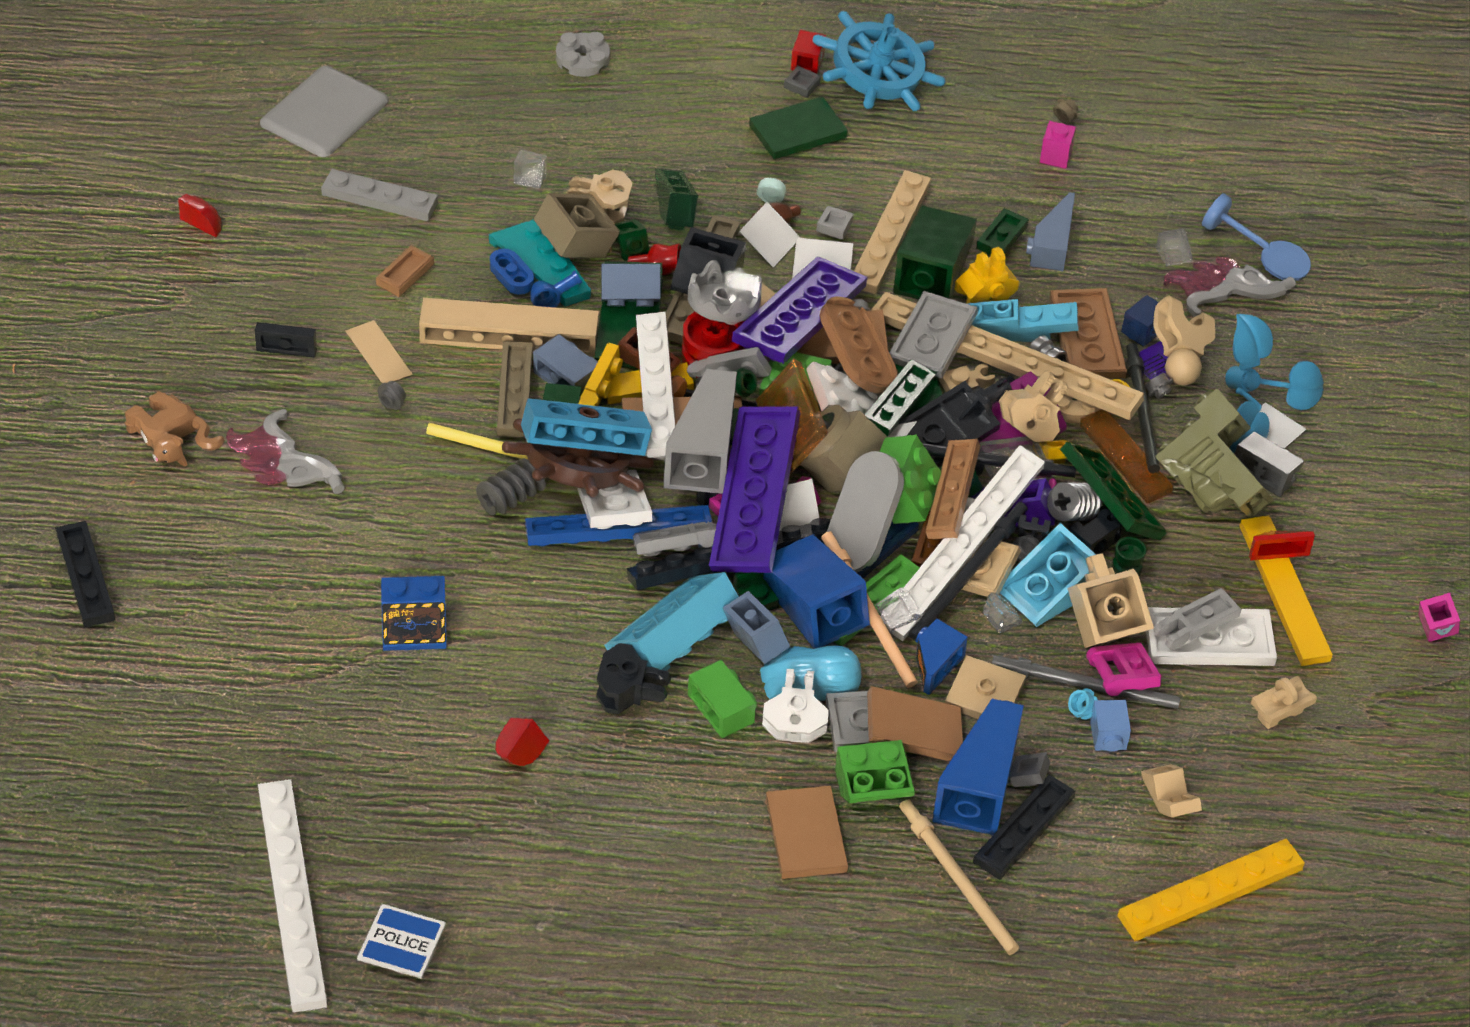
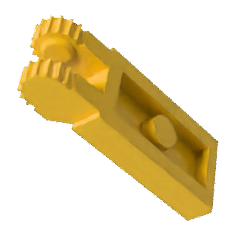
(600, 379)

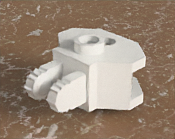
(795, 712)

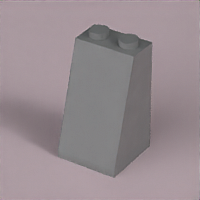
(701, 439)

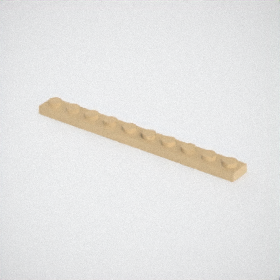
(1020, 360)

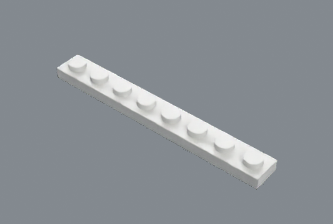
(975, 527)
(292, 896)

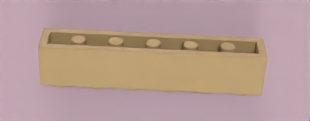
(492, 323)

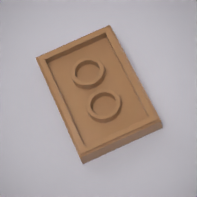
(921, 723)
(806, 832)

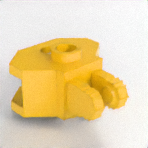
(987, 279)

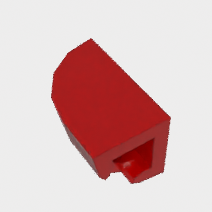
(199, 214)
(521, 741)

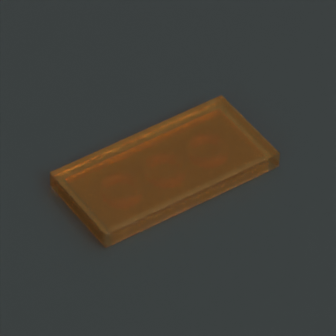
(793, 390)

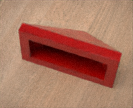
(1281, 544)

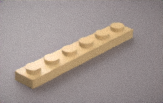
(892, 229)

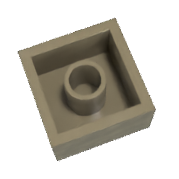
(576, 225)

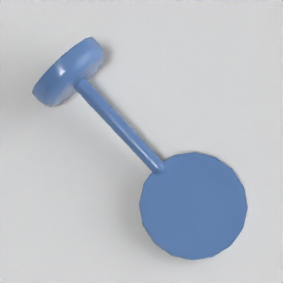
(1278, 257)

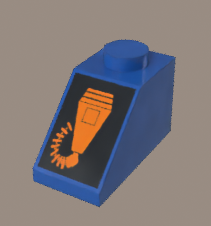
(938, 653)

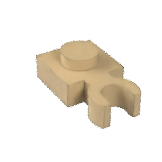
(973, 378)

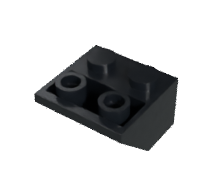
(700, 249)

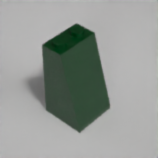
(933, 253)

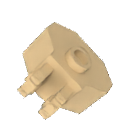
(606, 191)
(1033, 412)

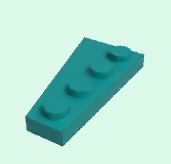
(541, 258)

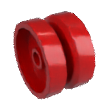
(706, 338)

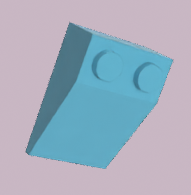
(1041, 579)

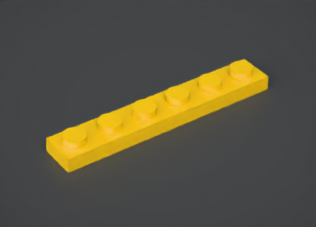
(1210, 889)

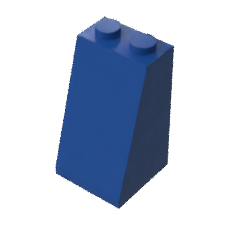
(818, 591)
(978, 775)

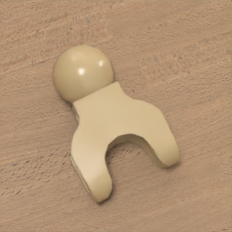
(1182, 339)

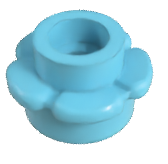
(1077, 701)

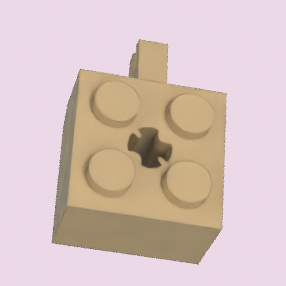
(1105, 589)

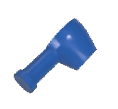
(548, 295)

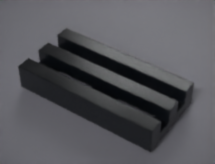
(1034, 527)

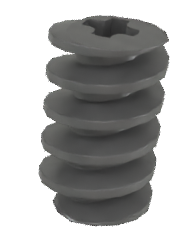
(508, 487)
(1073, 502)

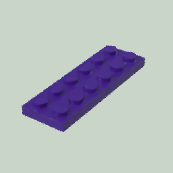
(794, 311)
(755, 490)

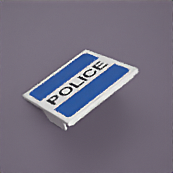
(401, 941)

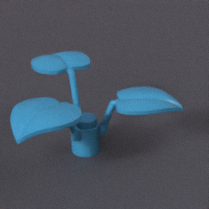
(1255, 341)

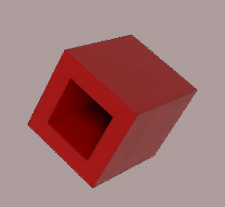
(806, 53)

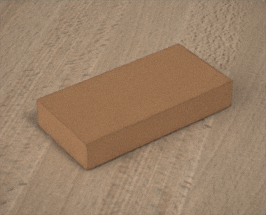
(405, 270)

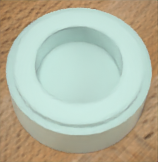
(771, 190)

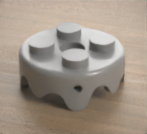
(711, 301)

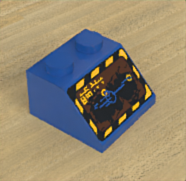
(413, 613)

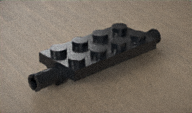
(958, 415)

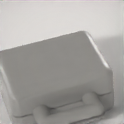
(324, 111)

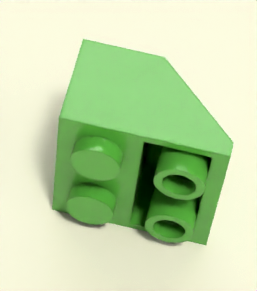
(873, 772)

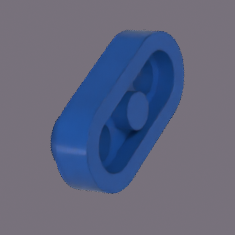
(511, 271)

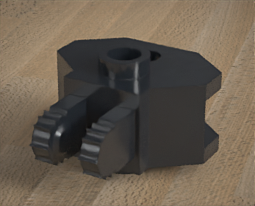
(628, 680)

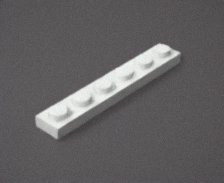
(656, 379)

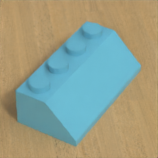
(679, 620)

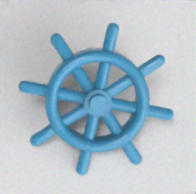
(879, 60)

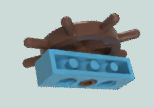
(583, 444)

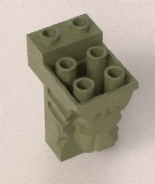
(1206, 464)

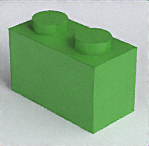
(722, 698)

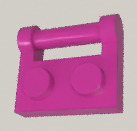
(1133, 663)

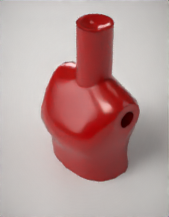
(660, 253)

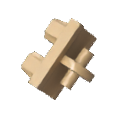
(1284, 700)

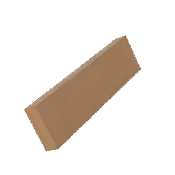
(953, 489)

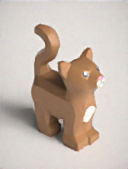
(168, 427)

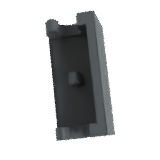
(1269, 463)

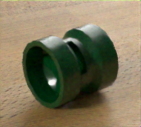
(1129, 555)

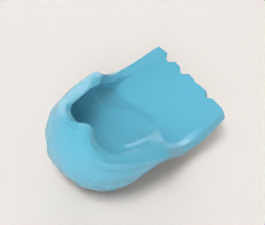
(834, 670)

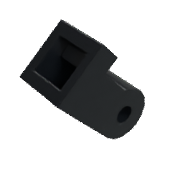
(1098, 533)

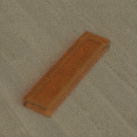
(1125, 455)

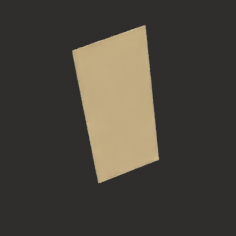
(378, 352)

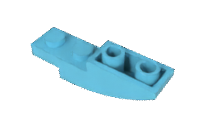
(1025, 323)

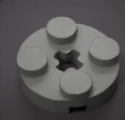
(591, 44)

